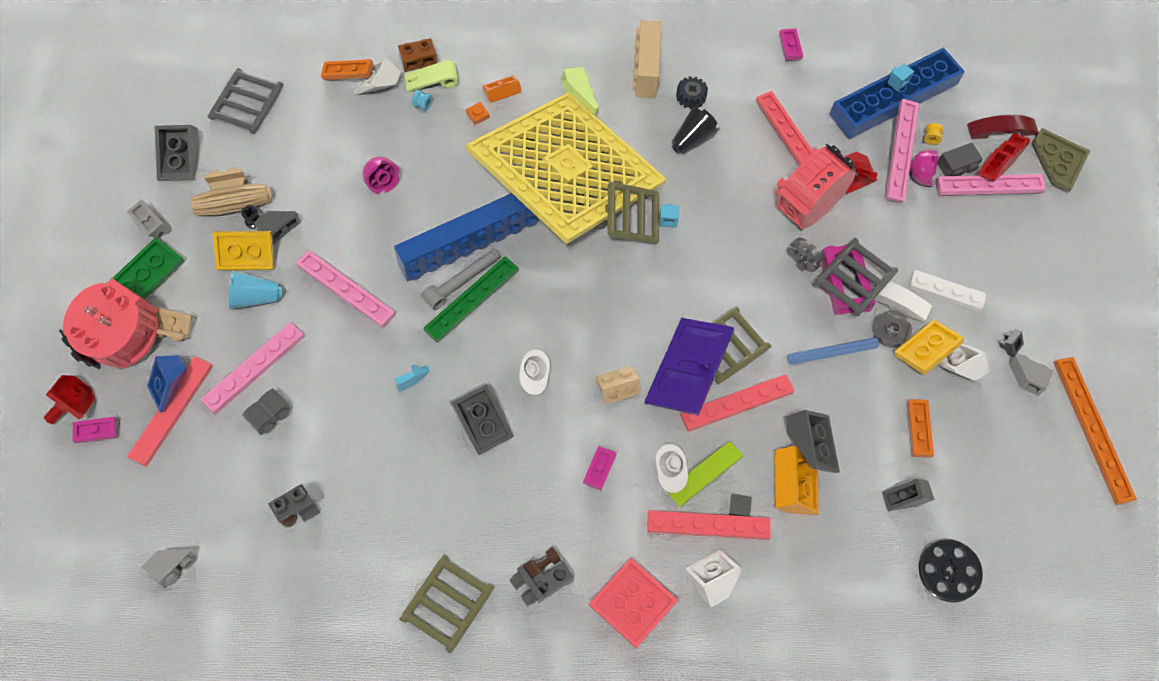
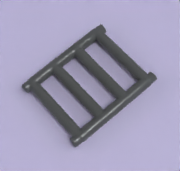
(268, 100)
(869, 296)

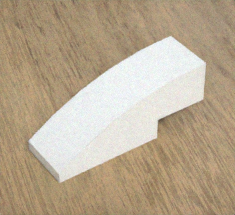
(904, 301)

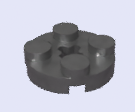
(806, 256)
(889, 338)

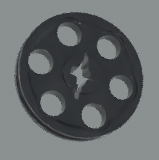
(943, 576)

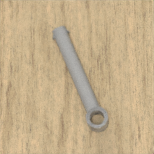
(436, 296)

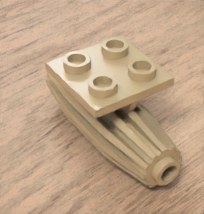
(229, 193)

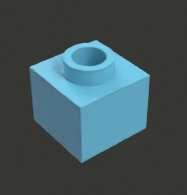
(900, 76)
(669, 215)

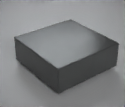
(740, 505)

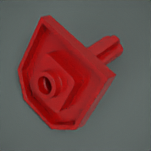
(864, 170)
(69, 396)

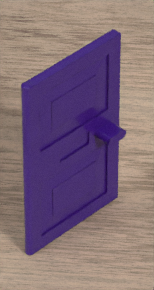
(689, 366)

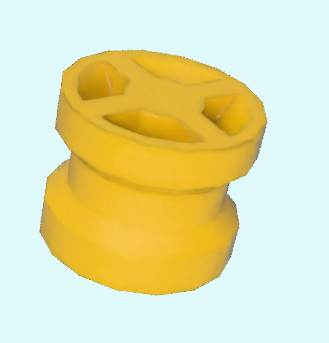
(933, 134)

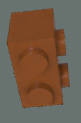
(417, 54)

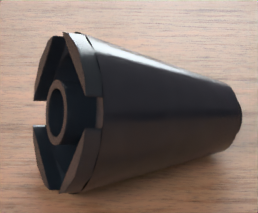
(694, 130)

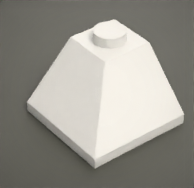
(382, 76)
(967, 362)
(714, 577)

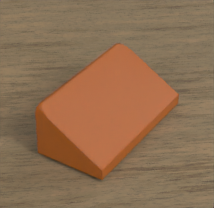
(502, 88)

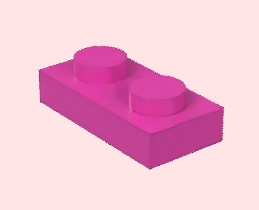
(791, 44)
(94, 430)
(599, 468)

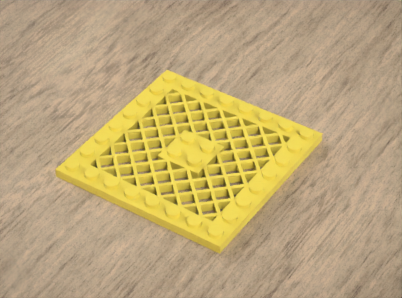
(563, 164)

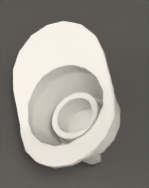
(534, 371)
(672, 468)

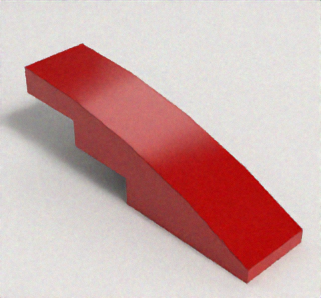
(1004, 157)

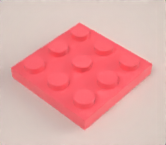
(633, 603)

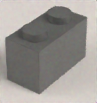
(960, 160)

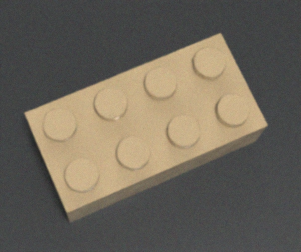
(647, 59)

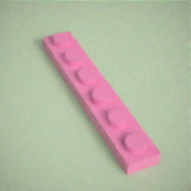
(902, 151)
(978, 185)
(345, 289)
(252, 368)

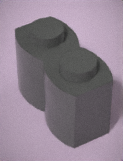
(266, 411)

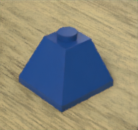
(165, 379)

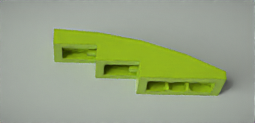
(707, 472)

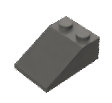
(176, 151)
(481, 418)
(814, 439)

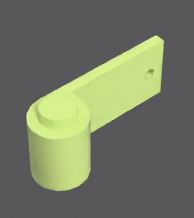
(442, 72)

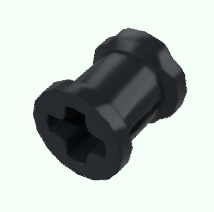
(250, 215)

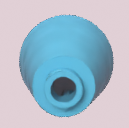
(251, 290)

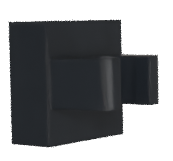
(1013, 342)

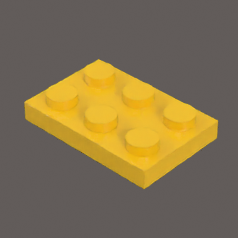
(243, 250)
(929, 347)

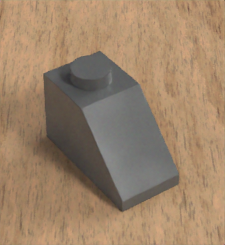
(278, 222)
(908, 495)

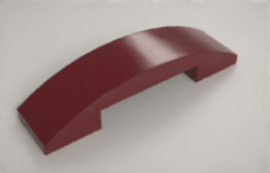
(1002, 124)

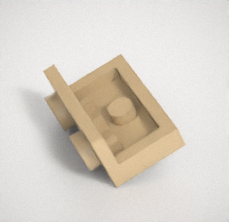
(174, 324)
(619, 384)

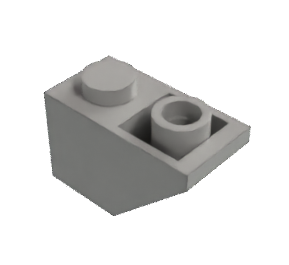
(1030, 374)
(167, 564)

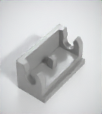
(148, 219)

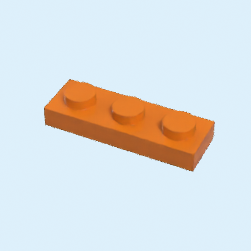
(347, 69)
(920, 428)

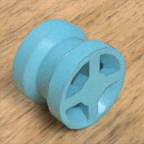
(422, 100)

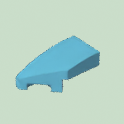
(408, 380)

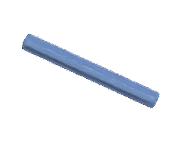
(833, 350)

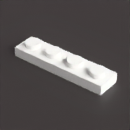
(947, 291)

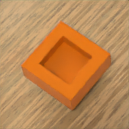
(477, 113)

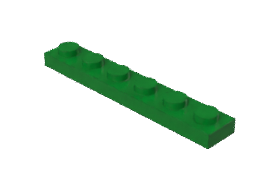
(470, 299)

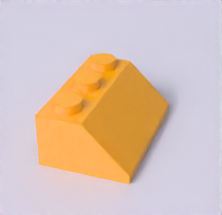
(795, 483)

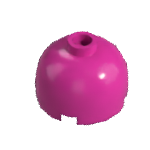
(924, 167)
(380, 174)

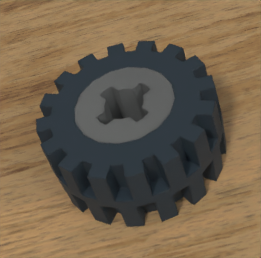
(696, 96)

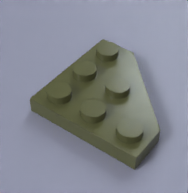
(1060, 158)

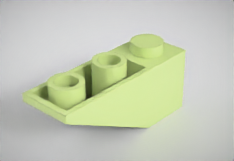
(577, 84)

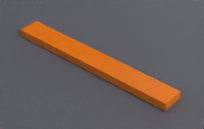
(1095, 431)

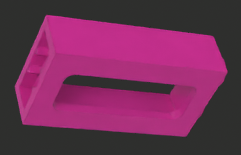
(839, 307)

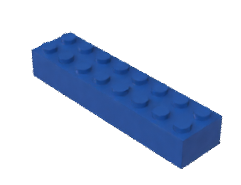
(881, 101)
(462, 236)

